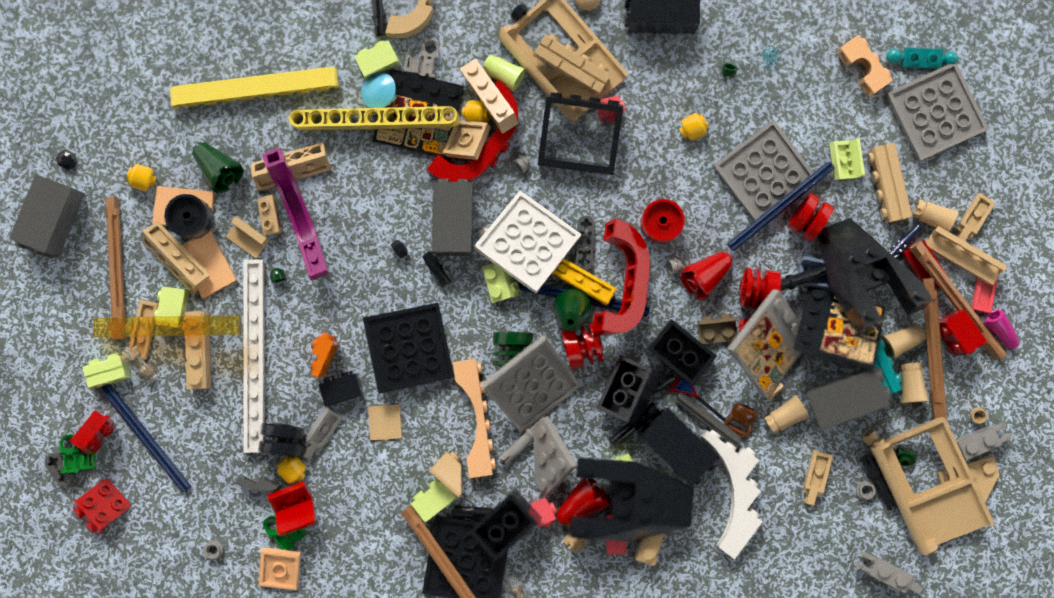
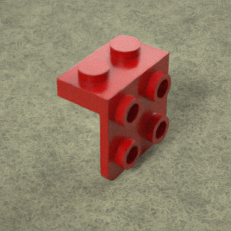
(100, 506)
(293, 508)

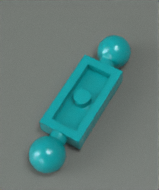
(921, 57)

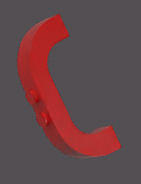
(488, 156)
(635, 283)

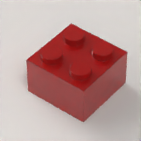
(960, 333)

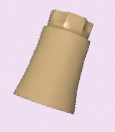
(935, 215)
(903, 340)
(913, 384)
(787, 415)

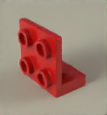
(93, 432)

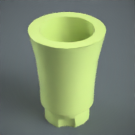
(504, 72)

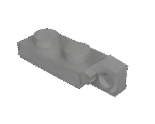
(320, 432)

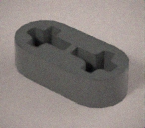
(55, 471)

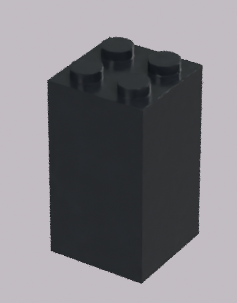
(662, 16)
(679, 446)

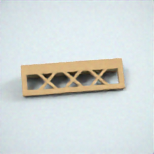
(305, 166)
(965, 255)
(174, 257)

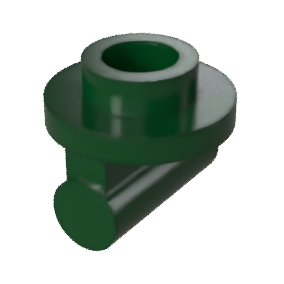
(906, 456)

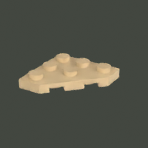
(984, 474)

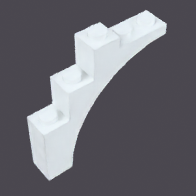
(738, 465)

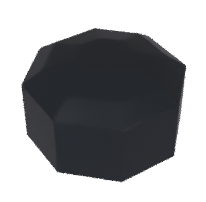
(518, 12)
(66, 159)
(399, 248)

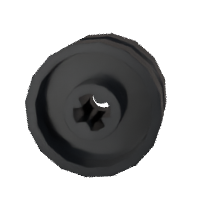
(187, 206)
(281, 439)

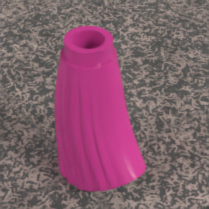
(1000, 325)

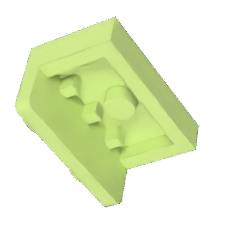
(847, 159)
(500, 284)

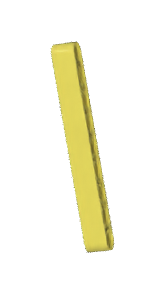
(255, 86)
(365, 118)

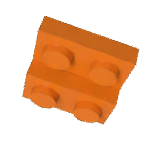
(324, 348)

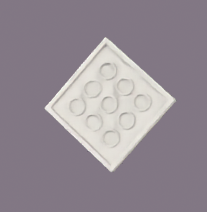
(527, 241)

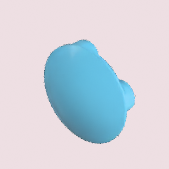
(378, 90)

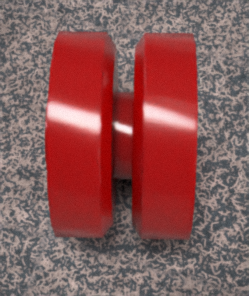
(672, 215)
(810, 217)

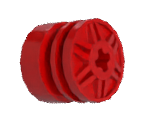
(755, 289)
(582, 346)

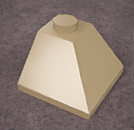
(449, 472)

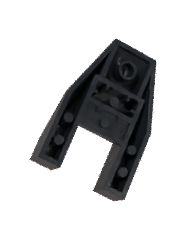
(859, 264)
(643, 502)

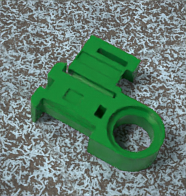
(76, 460)
(284, 541)

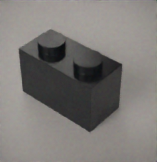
(341, 389)

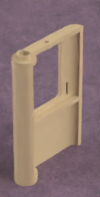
(553, 80)
(942, 510)

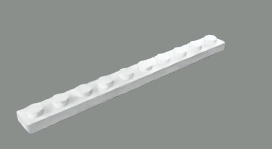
(253, 354)

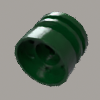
(511, 345)

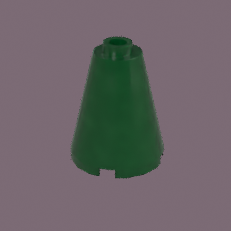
(217, 167)
(572, 308)

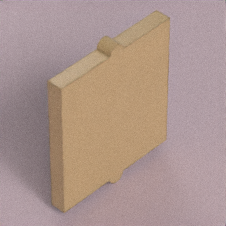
(385, 422)

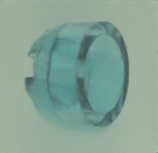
(770, 49)

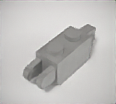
(982, 440)
(889, 574)

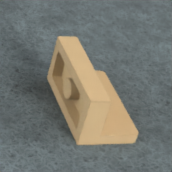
(247, 237)

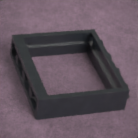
(575, 100)

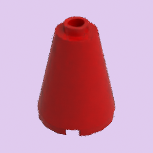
(706, 274)
(583, 501)

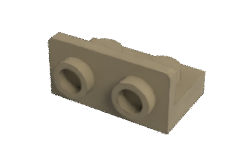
(717, 330)

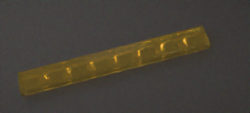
(167, 326)

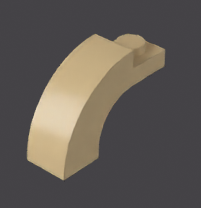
(412, 23)

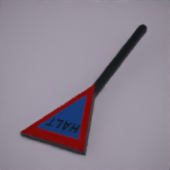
(680, 386)

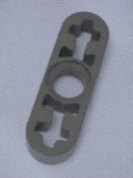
(578, 257)

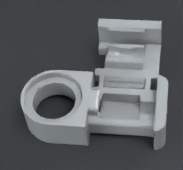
(423, 65)

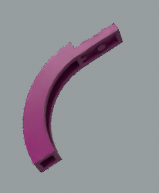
(298, 212)

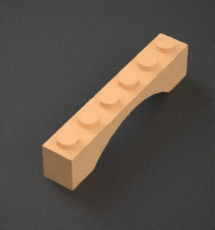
(479, 459)

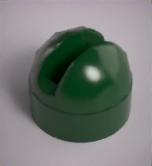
(729, 70)
(277, 275)

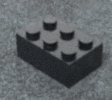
(681, 352)
(629, 390)
(505, 525)

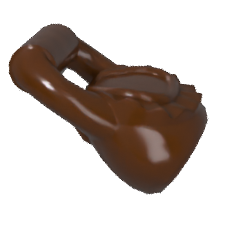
(743, 415)

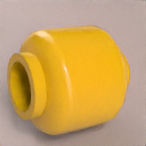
(475, 112)
(694, 126)
(141, 177)
(291, 469)

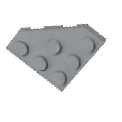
(551, 457)

